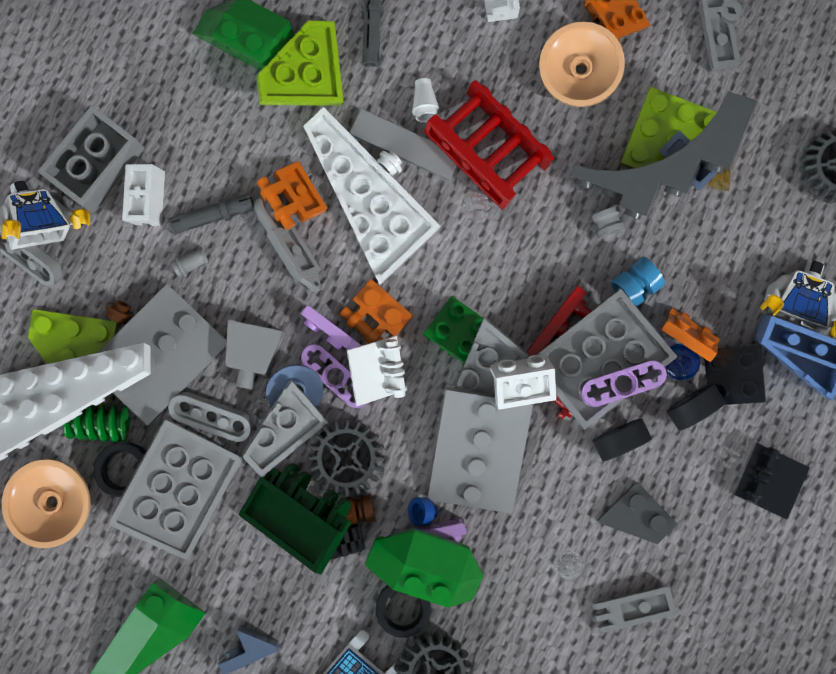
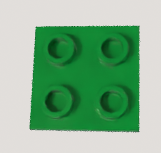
(454, 329)

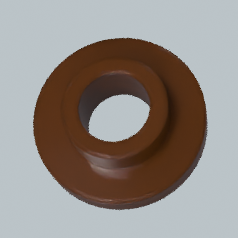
(118, 311)

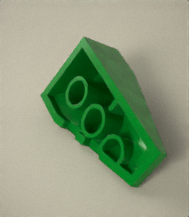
(151, 630)

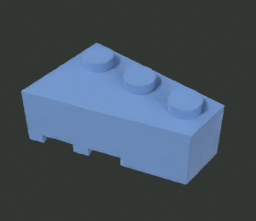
(801, 351)

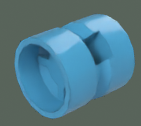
(641, 280)

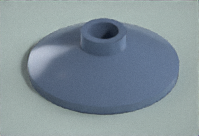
(302, 375)

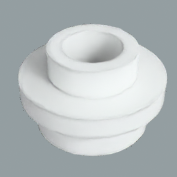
(390, 162)

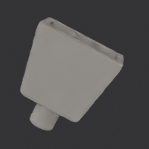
(251, 350)

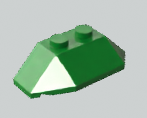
(245, 31)
(426, 566)

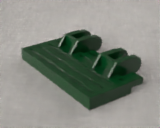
(286, 515)

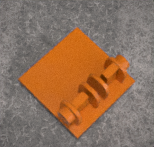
(618, 16)

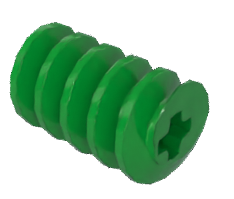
(99, 424)

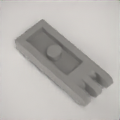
(635, 608)

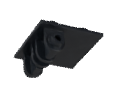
(738, 374)
(772, 481)

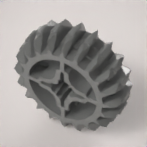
(818, 170)
(327, 443)
(443, 665)

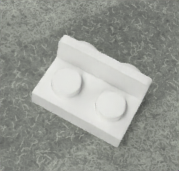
(523, 381)

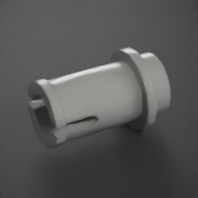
(189, 262)

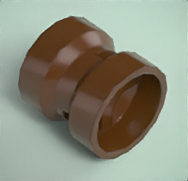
(365, 508)

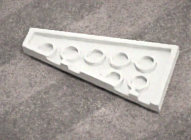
(377, 207)
(54, 393)

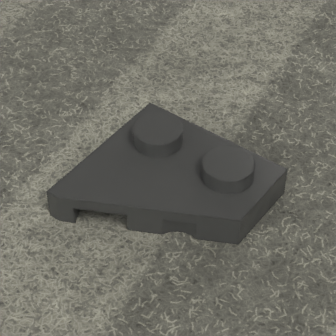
(639, 515)

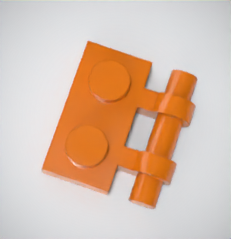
(299, 192)
(381, 307)
(691, 334)

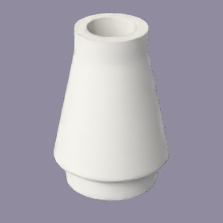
(424, 101)

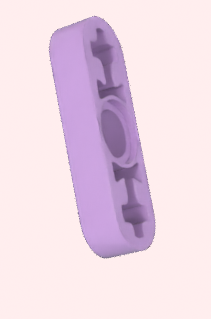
(324, 356)
(628, 372)

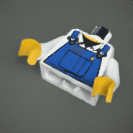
(36, 217)
(803, 299)

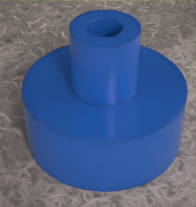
(422, 511)

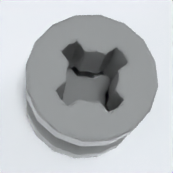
(608, 222)

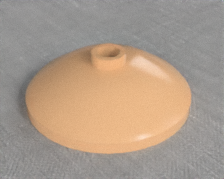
(586, 46)
(28, 507)

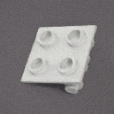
(377, 371)

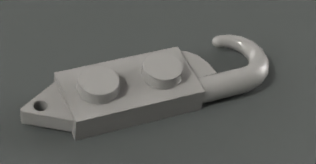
(290, 249)

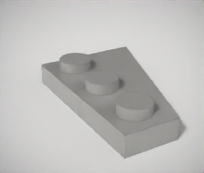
(487, 349)
(283, 430)

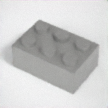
(91, 159)

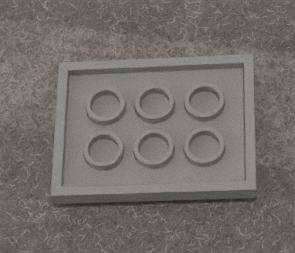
(601, 344)
(179, 351)
(478, 451)
(175, 489)

